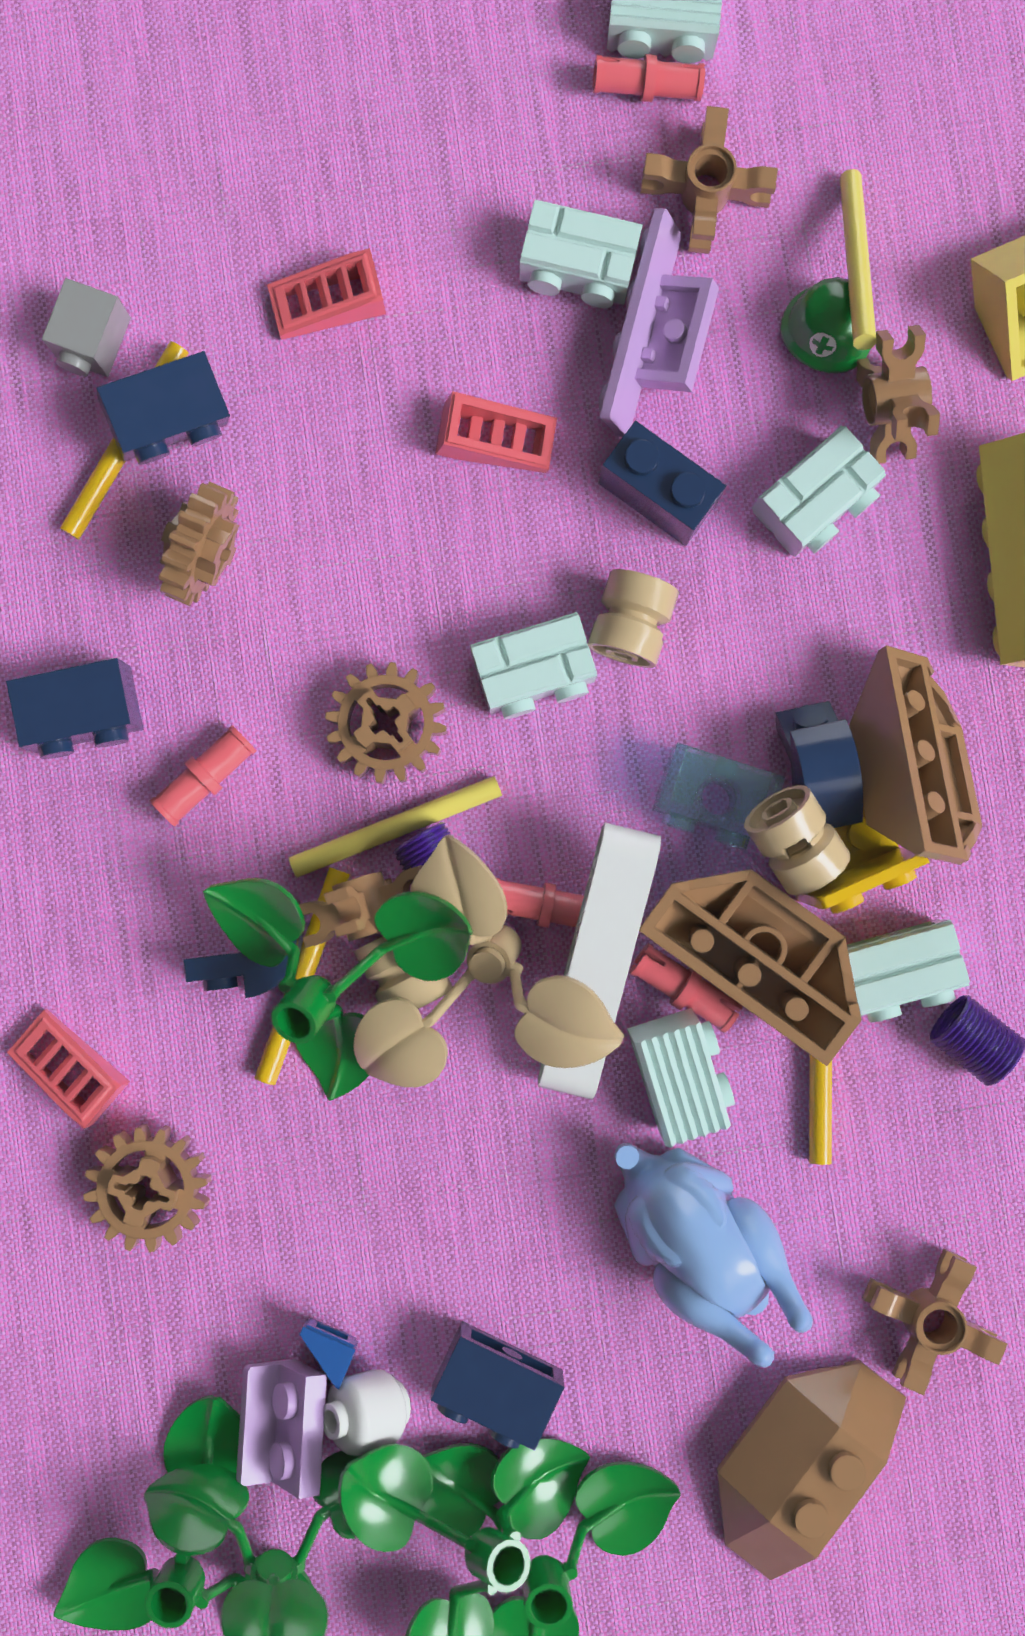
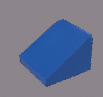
(330, 1348)

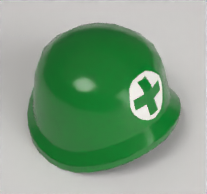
(819, 327)

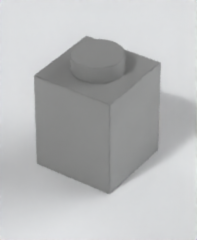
(86, 329)

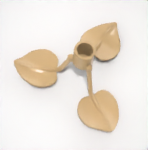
(561, 1018)

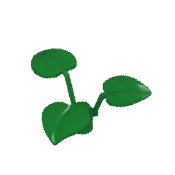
(264, 920)
(392, 1483)
(622, 1508)
(191, 1517)
(111, 1577)

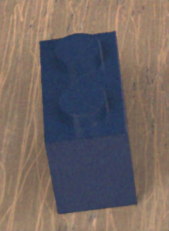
(164, 408)
(660, 483)
(75, 708)
(497, 1387)

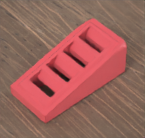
(336, 271)
(499, 415)
(67, 1098)

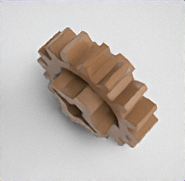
(199, 543)
(406, 705)
(139, 1210)

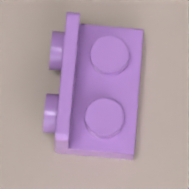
(282, 1426)

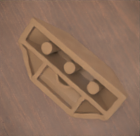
(914, 760)
(762, 955)
(806, 1464)

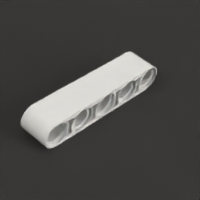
(607, 935)

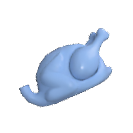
(707, 1248)

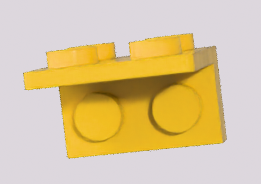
(872, 863)

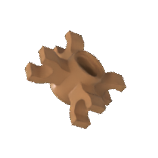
(747, 185)
(897, 394)
(353, 906)
(918, 1357)

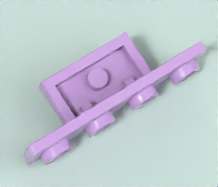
(661, 328)

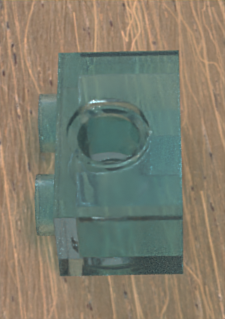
(689, 773)

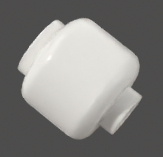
(366, 1412)

